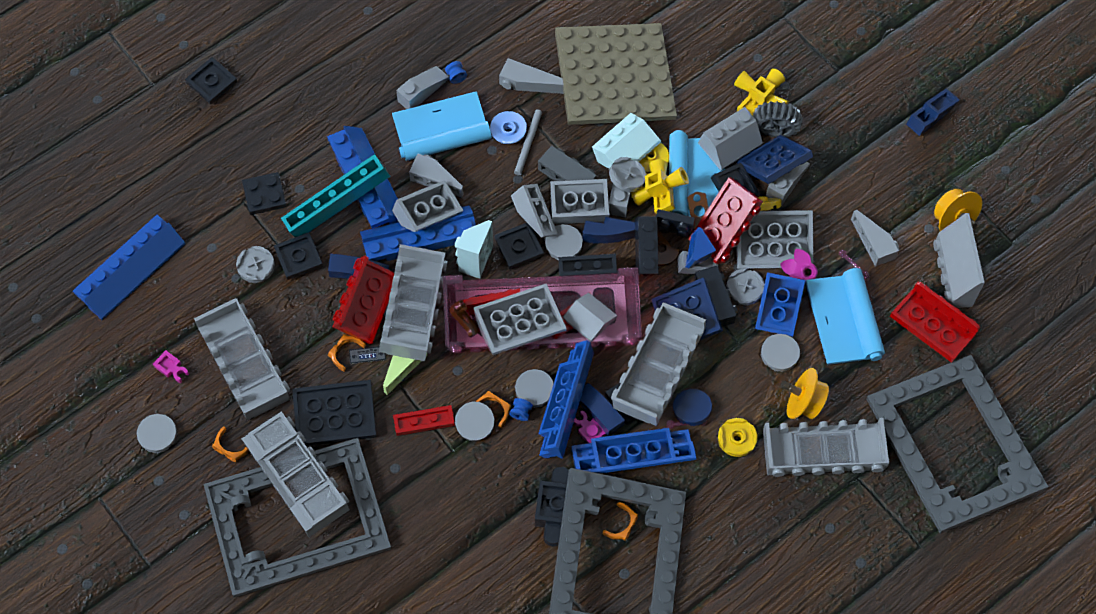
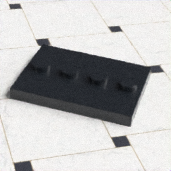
(334, 412)

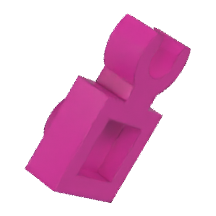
(169, 365)
(588, 429)

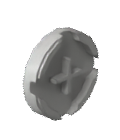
(627, 174)
(566, 242)
(255, 264)
(745, 286)
(780, 352)
(534, 387)
(474, 421)
(156, 433)

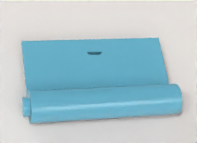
(441, 126)
(699, 168)
(851, 323)

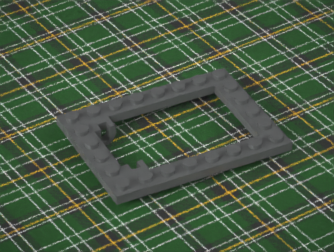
(581, 497)
(941, 504)
(247, 577)

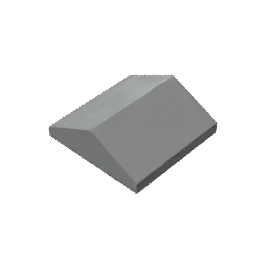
(589, 316)

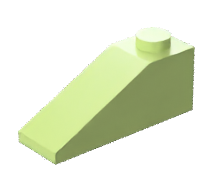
(397, 371)

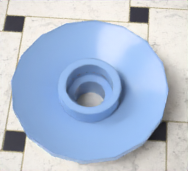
(505, 121)

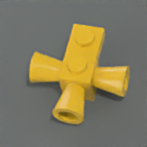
(761, 90)
(660, 186)

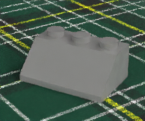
(731, 138)
(579, 201)
(426, 207)

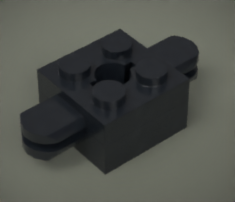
(551, 505)

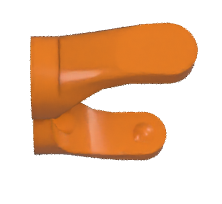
(343, 340)
(492, 397)
(233, 456)
(624, 534)

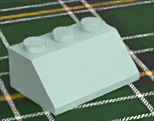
(627, 139)
(474, 249)

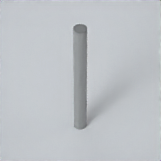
(528, 141)

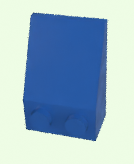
(780, 304)

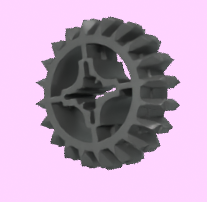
(778, 119)

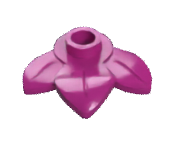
(796, 267)

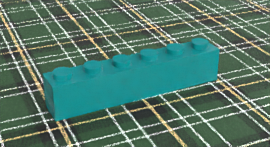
(336, 196)

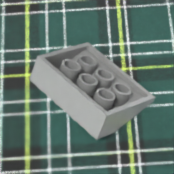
(774, 238)
(959, 263)
(519, 319)

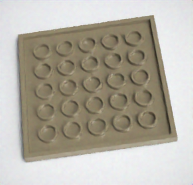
(615, 73)

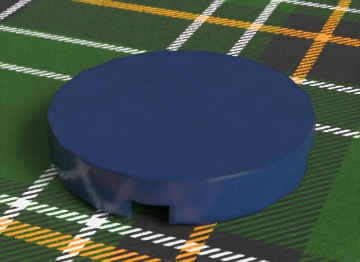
(692, 407)

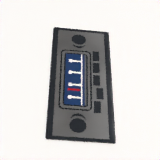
(366, 355)

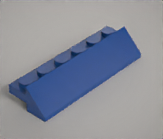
(352, 149)
(385, 240)
(129, 267)
(565, 400)
(634, 451)

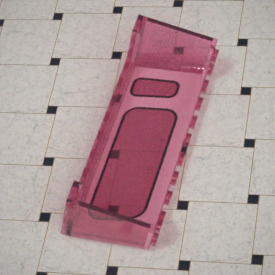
(615, 291)

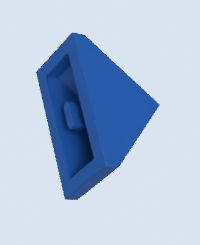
(699, 248)

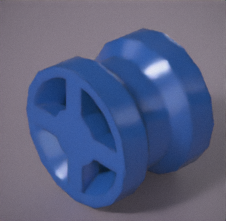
(456, 72)
(521, 409)

